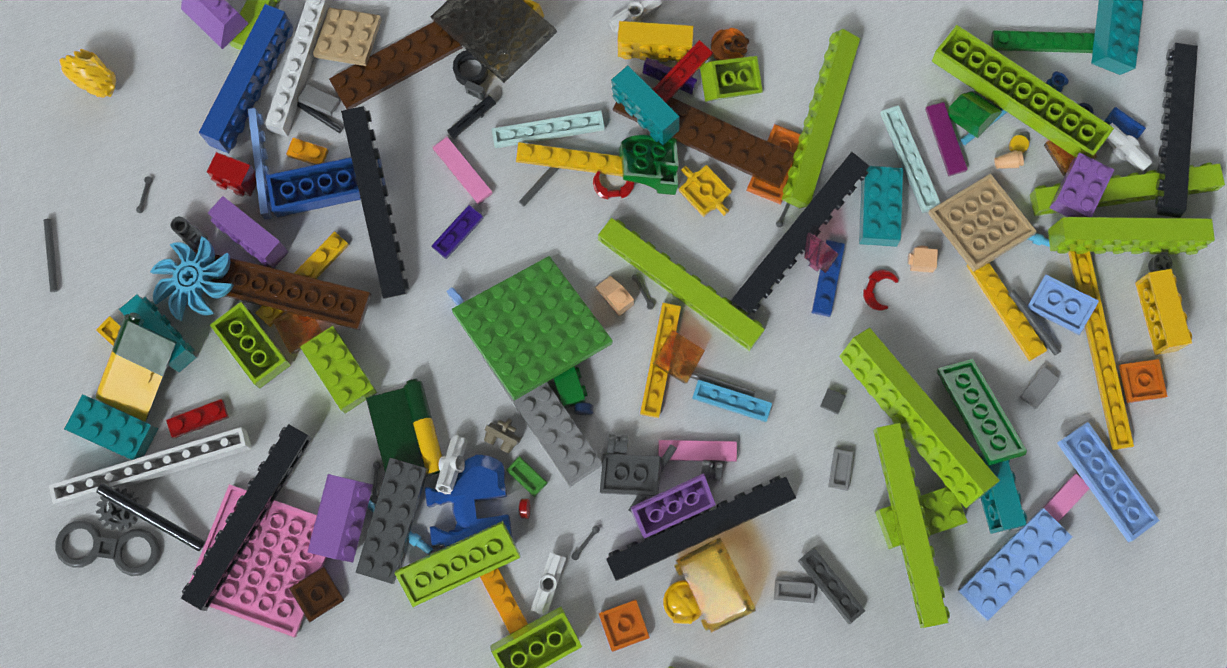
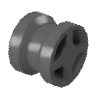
(1162, 260)

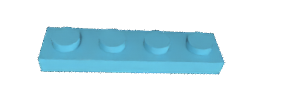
(732, 401)

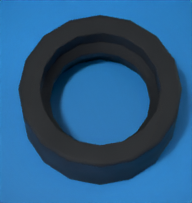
(461, 58)

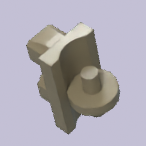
(495, 431)

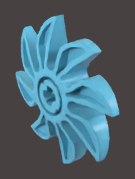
(191, 278)

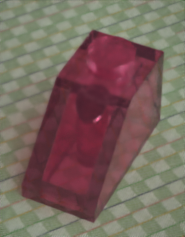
(819, 254)

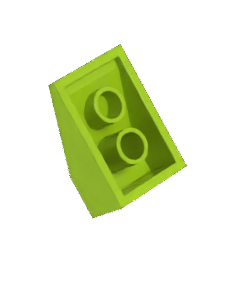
(731, 78)

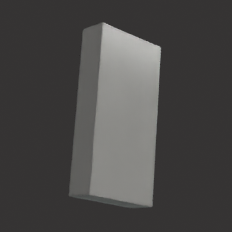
(318, 100)
(1039, 388)
(841, 469)
(794, 591)

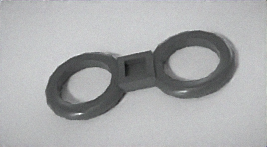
(107, 548)

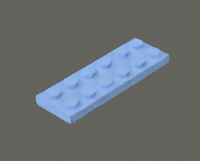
(1108, 482)
(1015, 564)

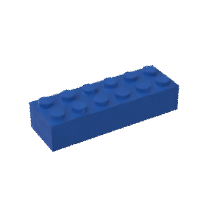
(313, 187)

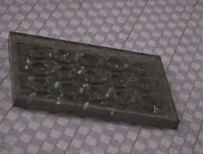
(495, 31)

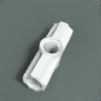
(643, 7)
(1127, 148)
(451, 464)
(543, 596)

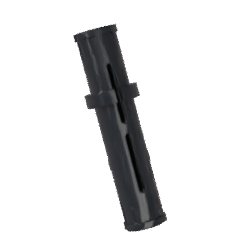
(477, 112)

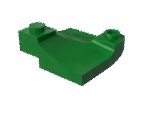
(650, 163)

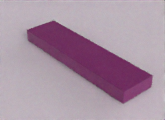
(946, 139)

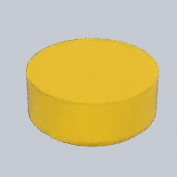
(1019, 143)

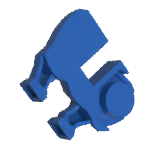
(480, 481)

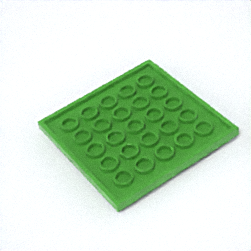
(531, 327)

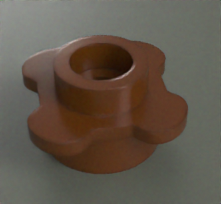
(744, 41)

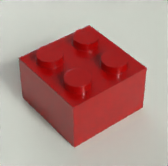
(232, 175)

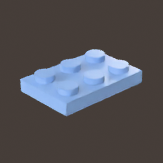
(1062, 304)

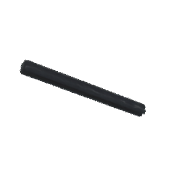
(150, 516)

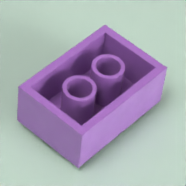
(1081, 187)

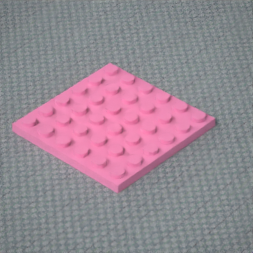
(268, 566)

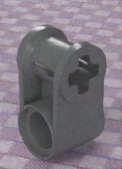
(190, 234)

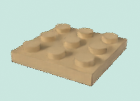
(347, 36)

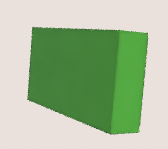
(526, 476)

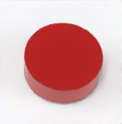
(524, 508)

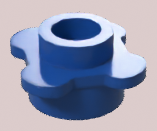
(1057, 76)

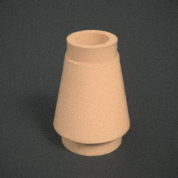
(1010, 160)

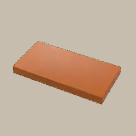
(787, 140)

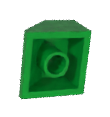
(973, 113)

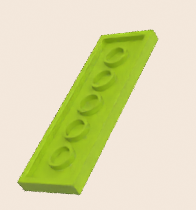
(457, 564)

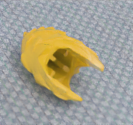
(89, 73)

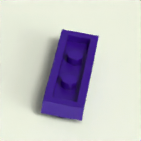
(659, 71)
(457, 232)

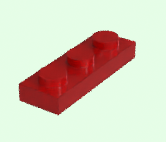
(197, 418)

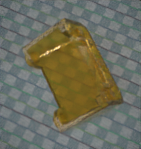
(715, 585)

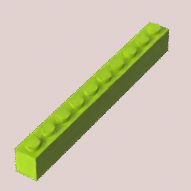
(820, 119)
(1135, 188)
(681, 284)
(910, 526)

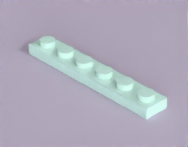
(548, 129)
(910, 158)

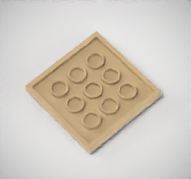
(982, 222)

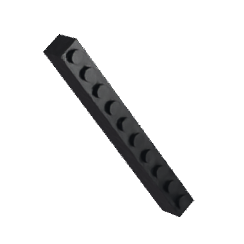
(1176, 130)
(374, 202)
(795, 238)
(246, 518)
(701, 528)

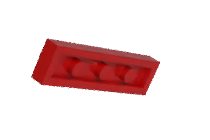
(682, 71)

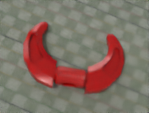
(603, 192)
(868, 294)

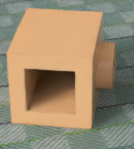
(923, 259)

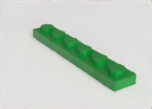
(1042, 41)

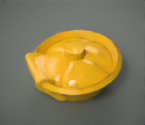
(680, 603)

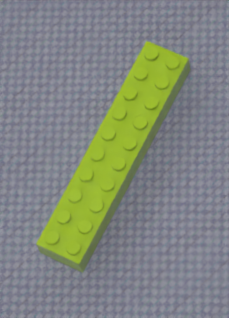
(1021, 94)
(919, 416)

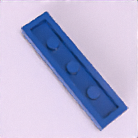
(827, 283)

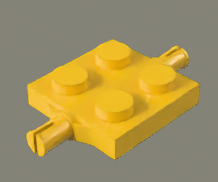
(705, 190)

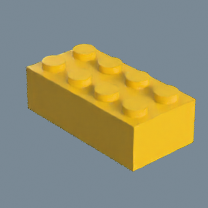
(654, 41)
(1163, 312)

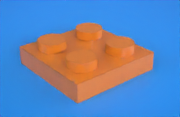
(1142, 381)
(624, 625)

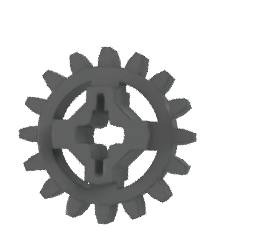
(122, 516)

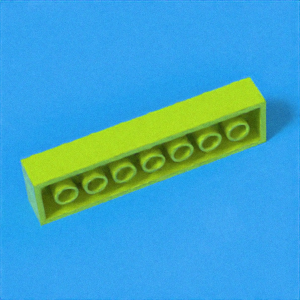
(1130, 235)

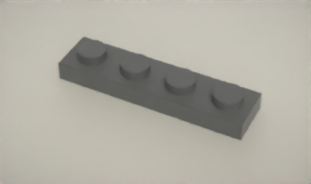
(831, 586)

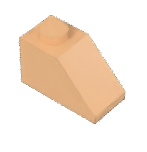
(615, 295)

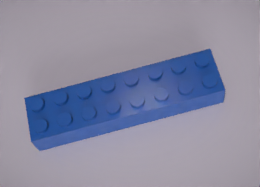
(246, 79)

